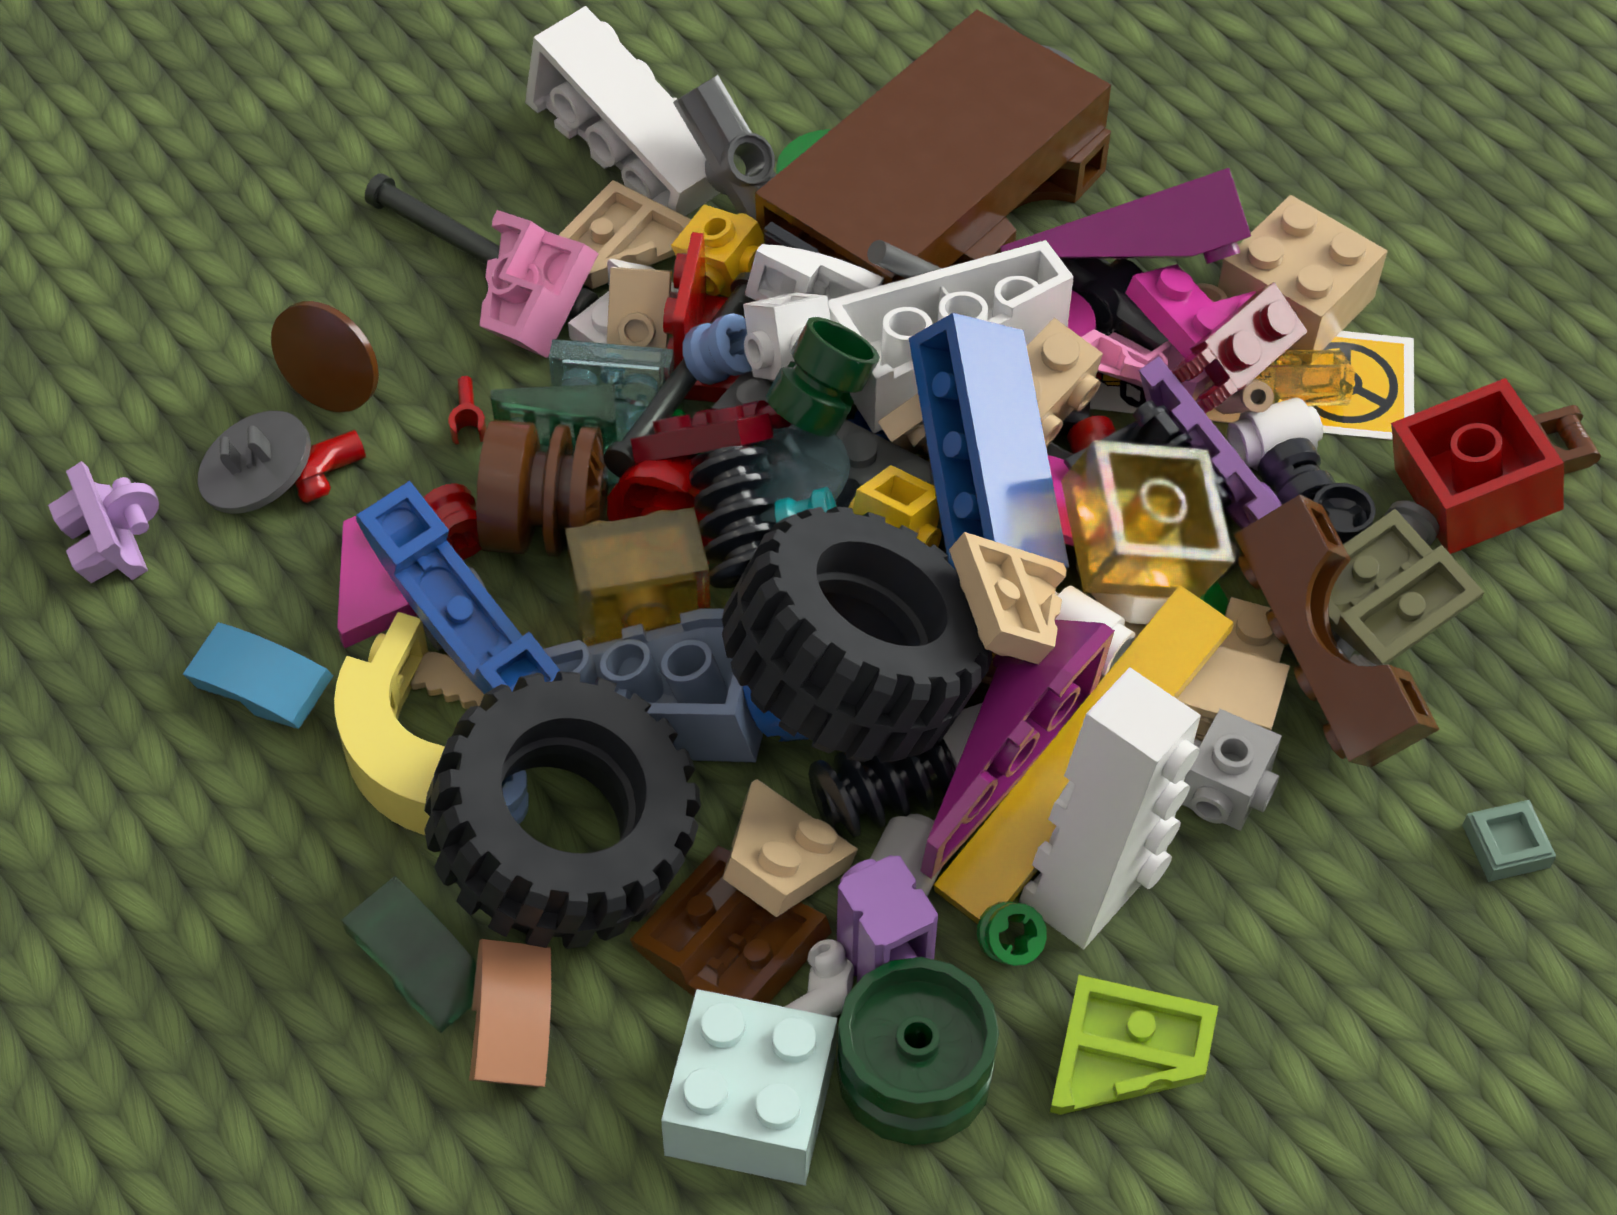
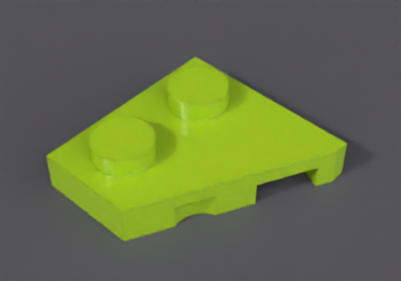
(1130, 1044)

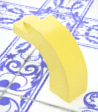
(382, 756)

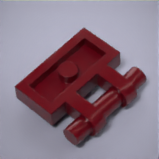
(708, 431)

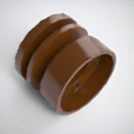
(536, 488)

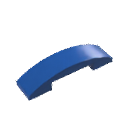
(447, 594)

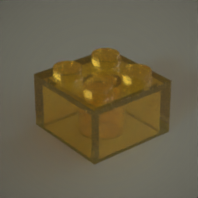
(1146, 519)
(637, 573)

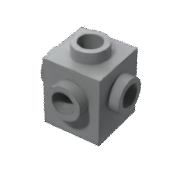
(1232, 771)

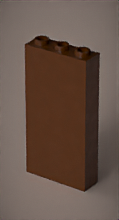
(940, 149)

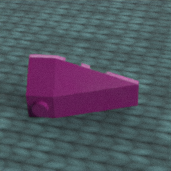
(1167, 224)
(1013, 728)

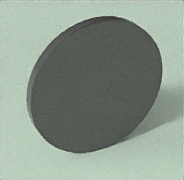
(254, 462)

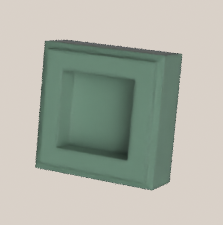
(1509, 840)

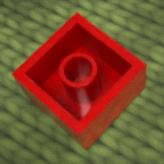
(1478, 465)

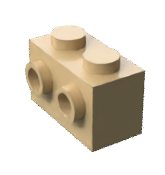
(1062, 374)

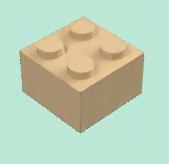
(1315, 263)

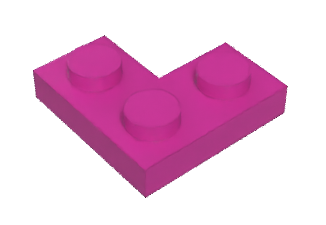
(1179, 305)

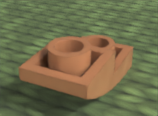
(511, 1014)

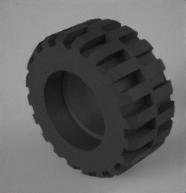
(854, 635)
(591, 735)

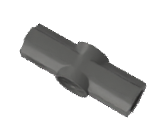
(720, 134)

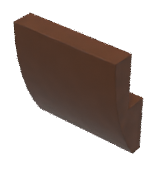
(724, 941)

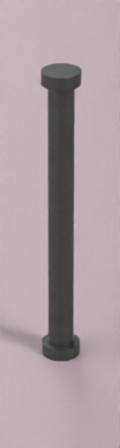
(383, 193)
(620, 454)

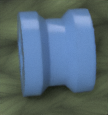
(717, 349)

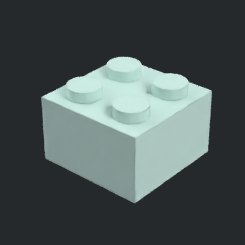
(749, 1087)

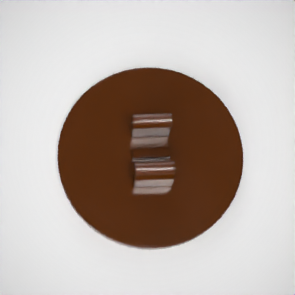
(324, 356)

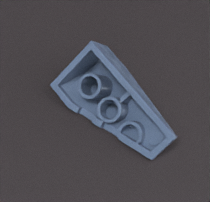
(681, 676)

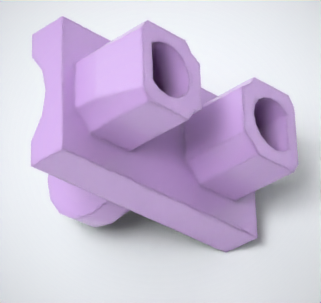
(112, 520)

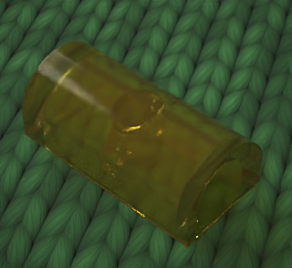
(1311, 375)

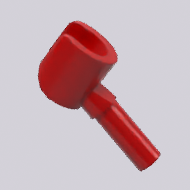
(466, 413)

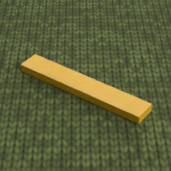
(1002, 851)

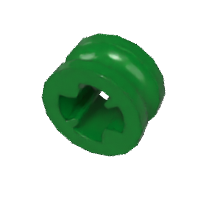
(1027, 945)

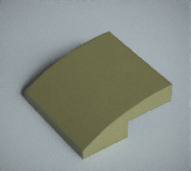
(1396, 590)

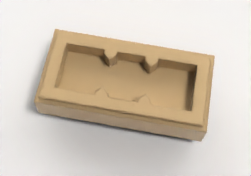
(638, 307)

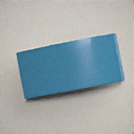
(258, 674)

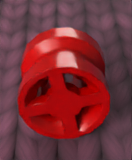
(456, 509)

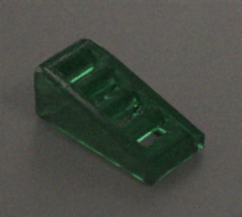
(560, 405)

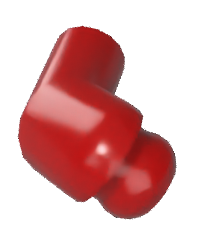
(325, 458)

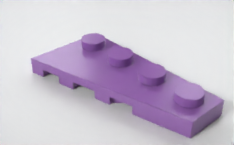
(1248, 495)

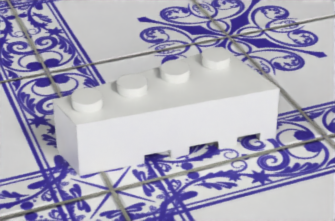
(618, 109)
(1008, 288)
(1115, 808)

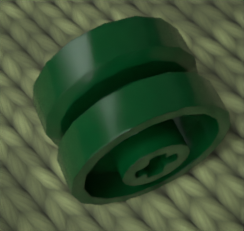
(916, 1050)

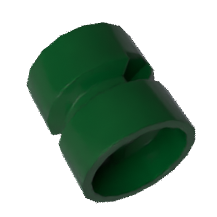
(825, 370)

